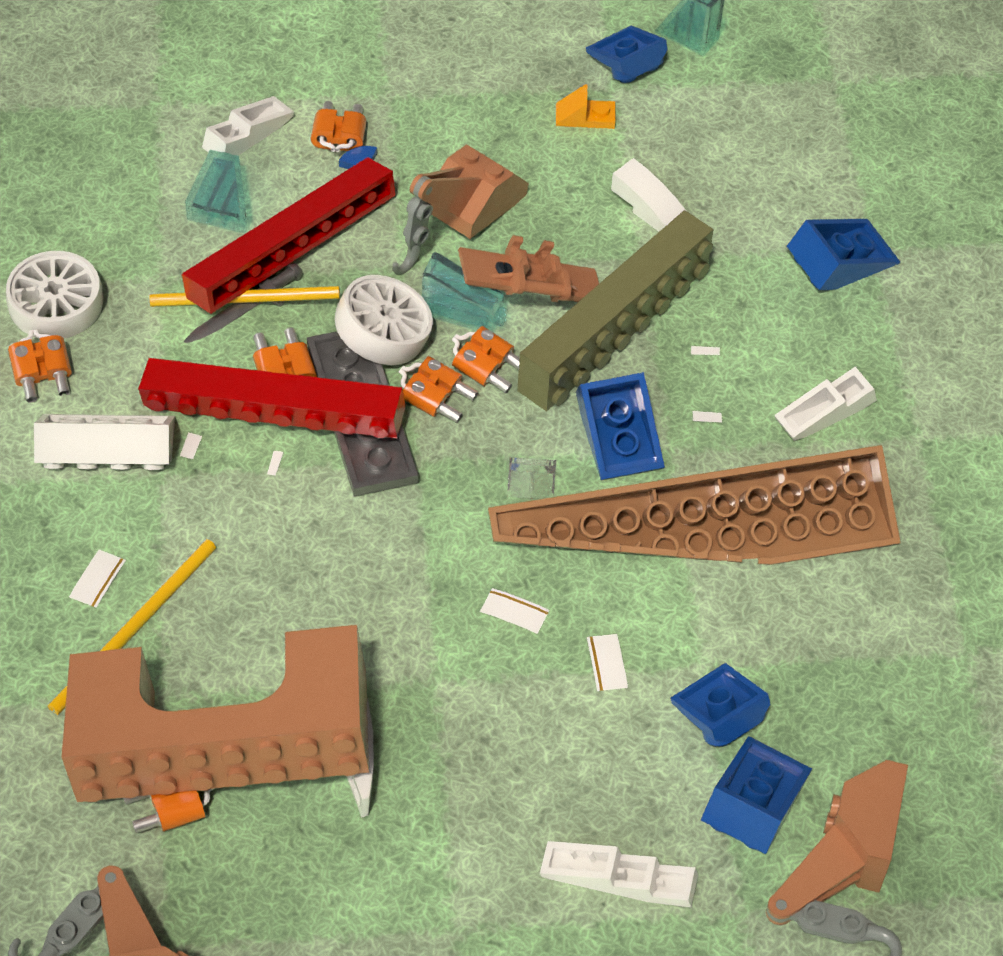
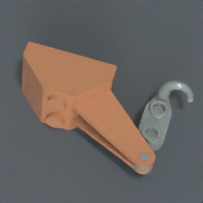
(464, 194)
(854, 850)
(124, 921)

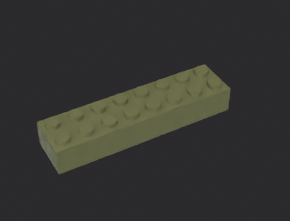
(615, 311)

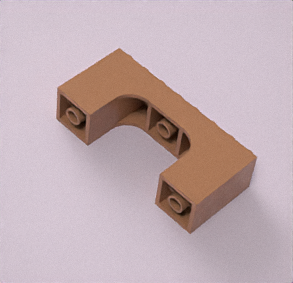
(302, 731)

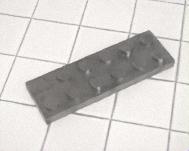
(369, 461)

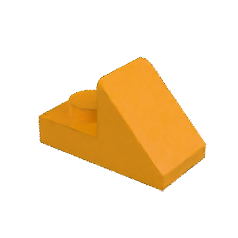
(579, 112)

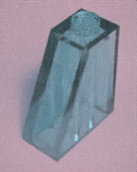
(694, 24)
(218, 193)
(457, 302)

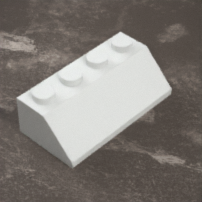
(104, 440)

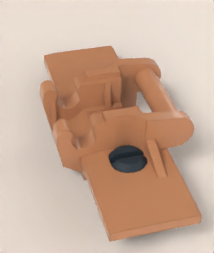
(526, 272)

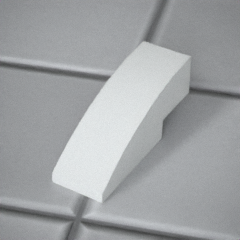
(247, 126)
(646, 194)
(827, 404)

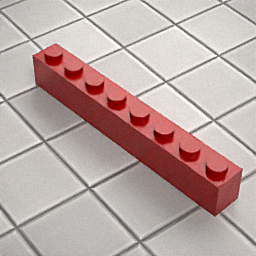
(288, 235)
(272, 398)

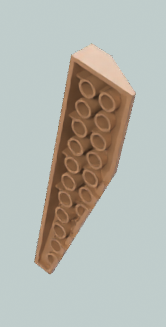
(727, 515)

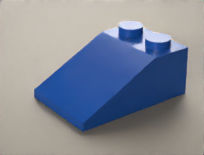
(840, 251)
(620, 426)
(755, 794)

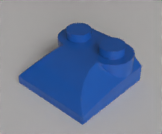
(629, 53)
(723, 705)

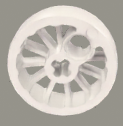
(54, 294)
(381, 310)

